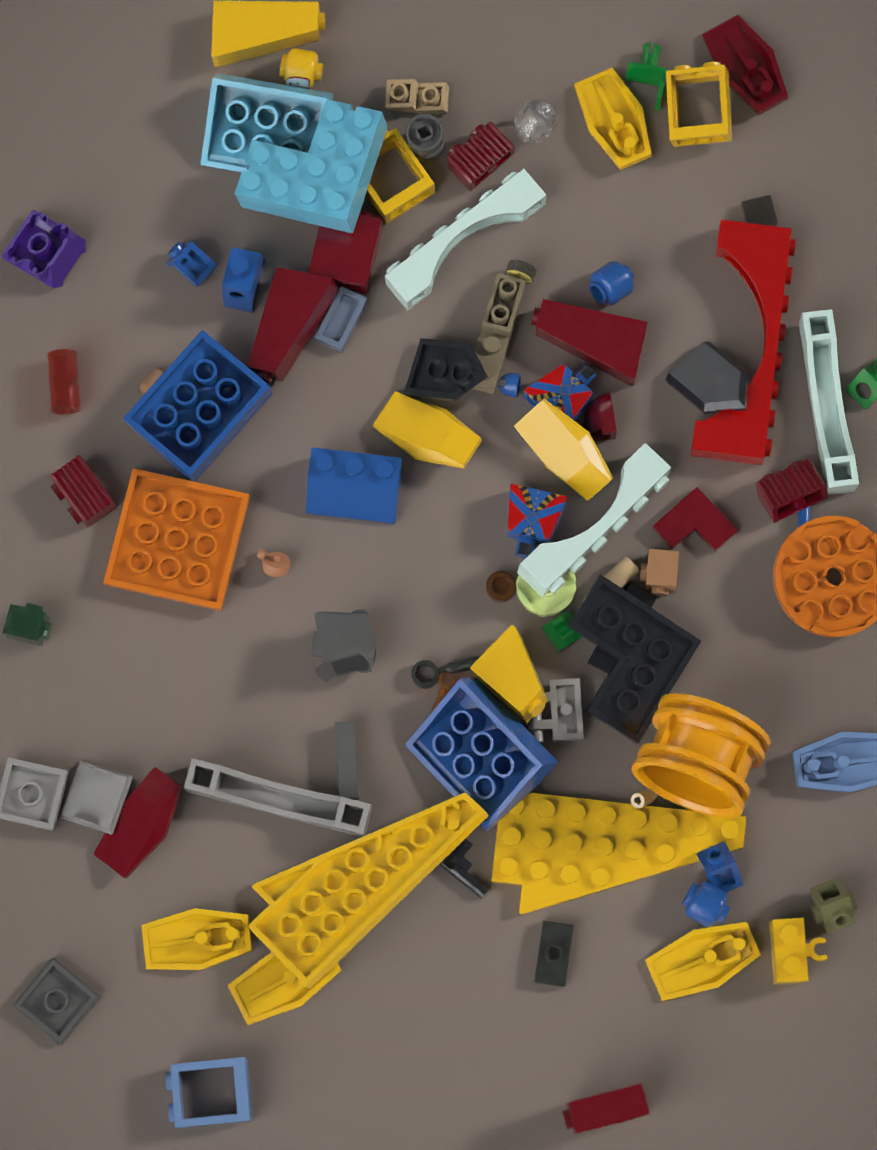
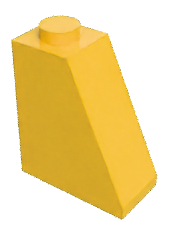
(511, 675)

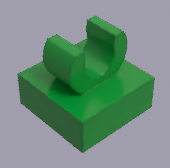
(559, 634)

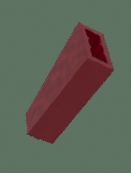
(288, 320)
(596, 337)

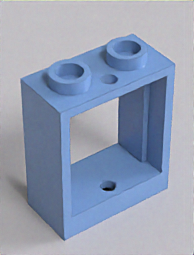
(242, 1092)

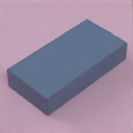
(341, 319)

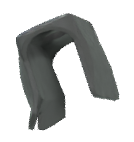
(344, 643)

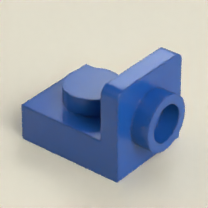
(190, 262)
(720, 867)

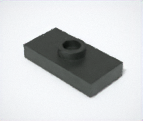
(553, 953)

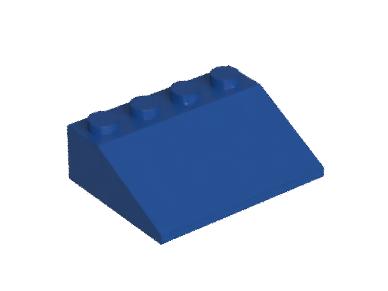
(198, 406)
(480, 750)

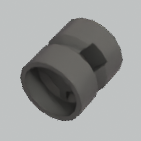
(427, 144)

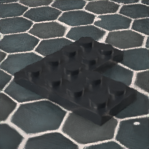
(647, 650)

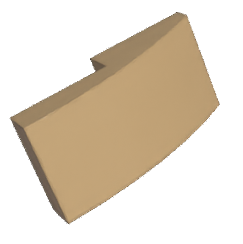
(416, 97)

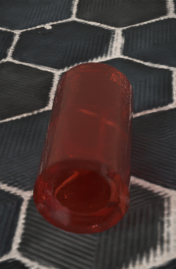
(62, 381)

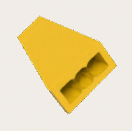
(262, 27)

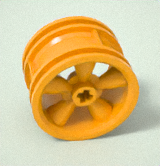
(701, 755)

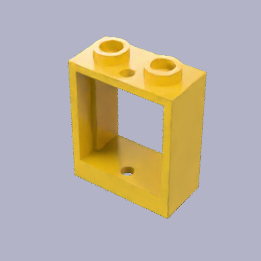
(698, 134)
(410, 196)

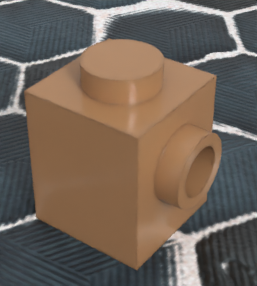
(660, 572)

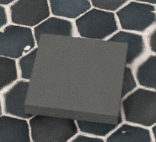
(57, 1001)

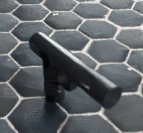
(461, 869)

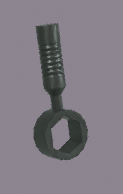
(451, 668)

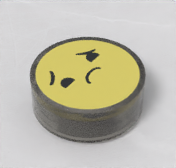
(521, 270)

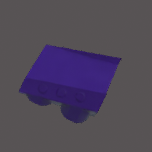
(45, 249)

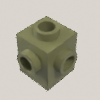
(837, 910)

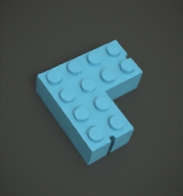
(320, 185)

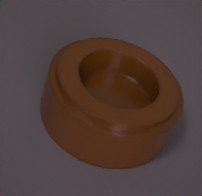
(501, 586)

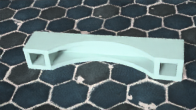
(511, 202)
(830, 424)
(553, 561)

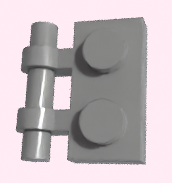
(566, 713)

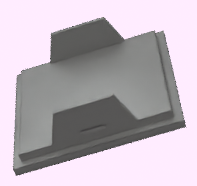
(96, 797)

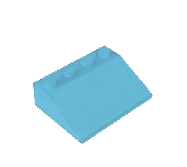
(257, 111)

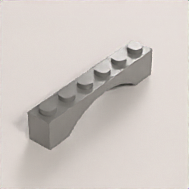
(277, 798)

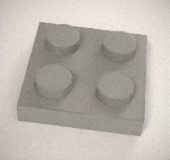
(31, 793)

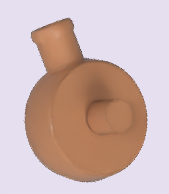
(274, 563)

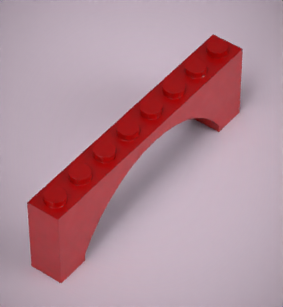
(762, 261)

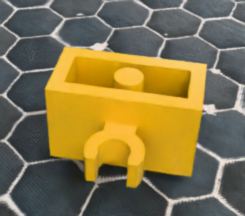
(791, 951)

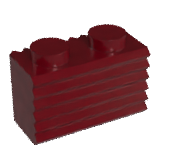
(479, 155)
(791, 489)
(83, 492)

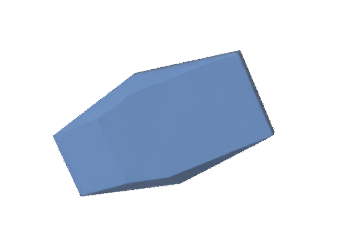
(838, 763)

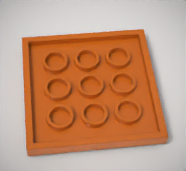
(176, 539)

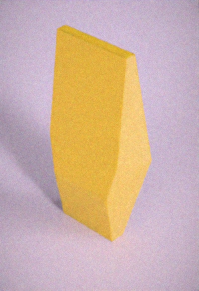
(614, 118)
(427, 431)
(565, 449)
(195, 939)
(702, 960)
(273, 989)

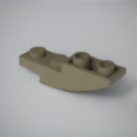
(498, 328)

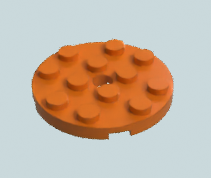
(802, 569)

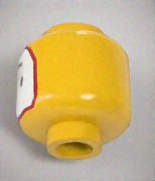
(300, 68)

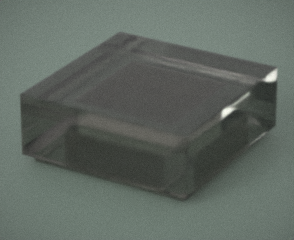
(759, 211)

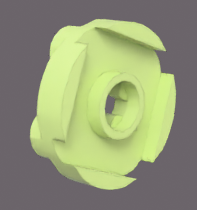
(551, 603)

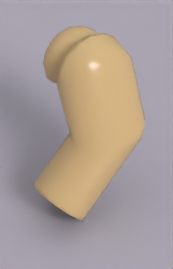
(643, 798)

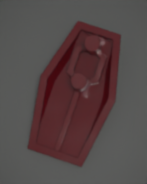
(749, 62)
(141, 823)

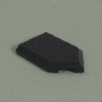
(444, 370)
(710, 380)

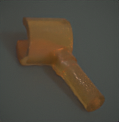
(443, 690)

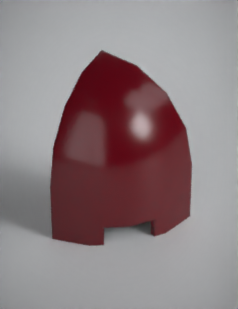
(600, 418)

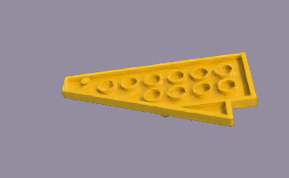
(585, 846)
(340, 896)

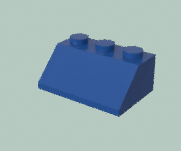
(353, 485)

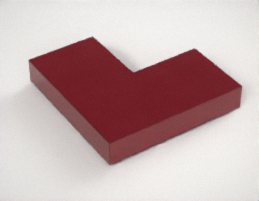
(696, 514)

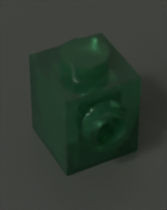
(27, 624)

